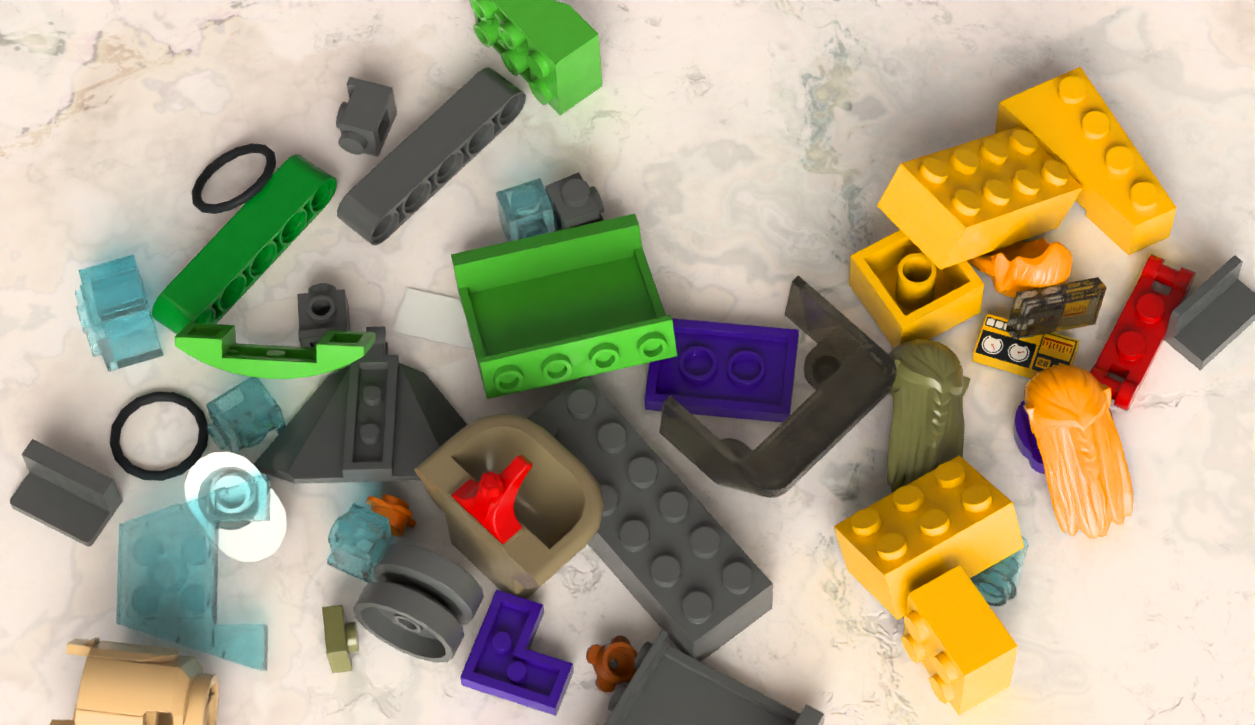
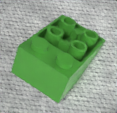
(544, 45)

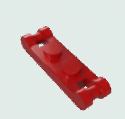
(1141, 330)

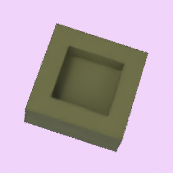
(340, 638)

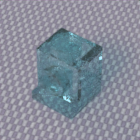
(525, 211)
(244, 416)
(358, 542)

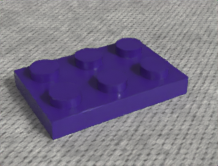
(727, 371)

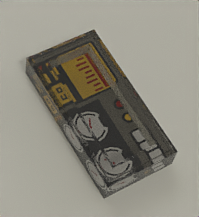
(1055, 308)

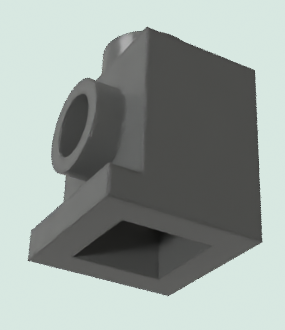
(366, 117)
(574, 202)
(320, 311)

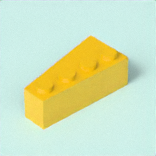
(1087, 138)

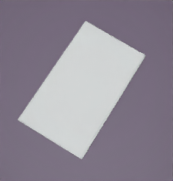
(432, 318)

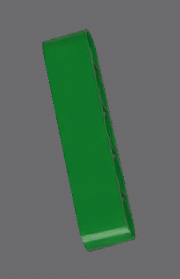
(246, 246)

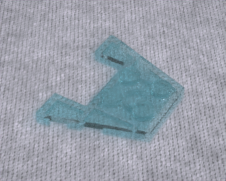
(172, 573)

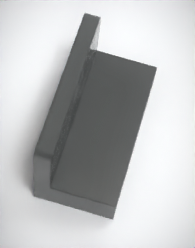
(1212, 316)
(65, 494)

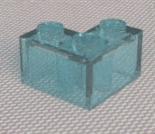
(117, 314)

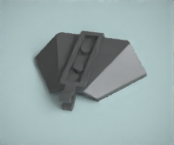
(364, 424)

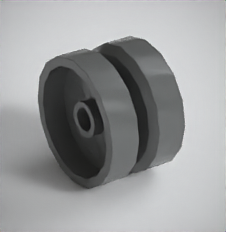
(418, 602)

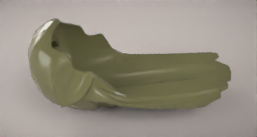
(926, 410)

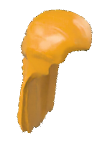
(1026, 266)
(1079, 449)

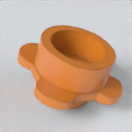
(395, 510)

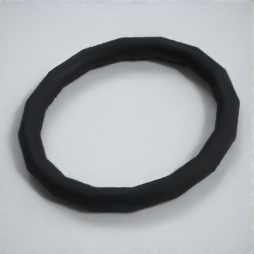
(246, 195)
(171, 472)

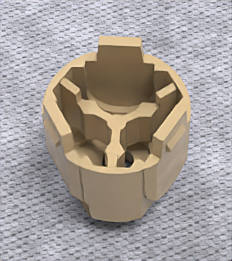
(141, 686)

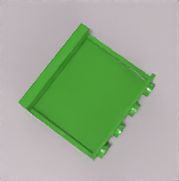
(562, 306)

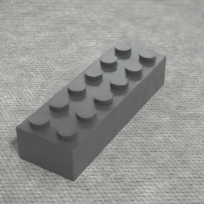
(656, 530)

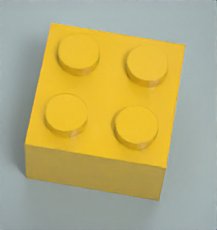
(909, 292)
(958, 640)

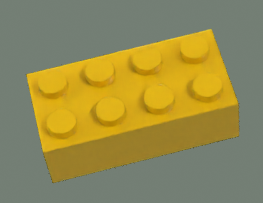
(979, 196)

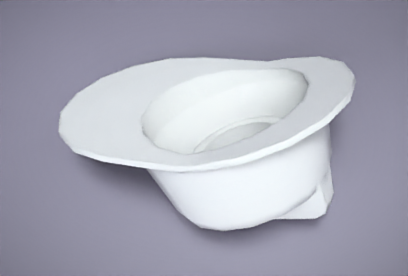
(237, 539)

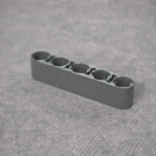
(431, 156)

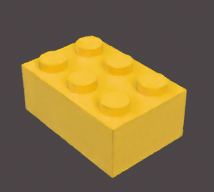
(927, 530)

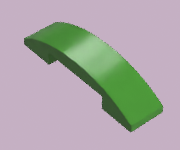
(218, 348)

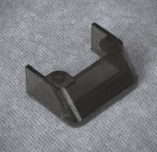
(849, 381)

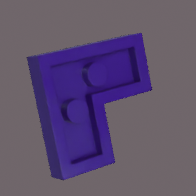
(506, 666)

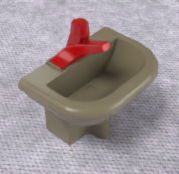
(513, 500)

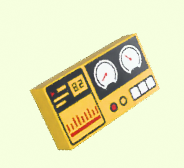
(1021, 355)

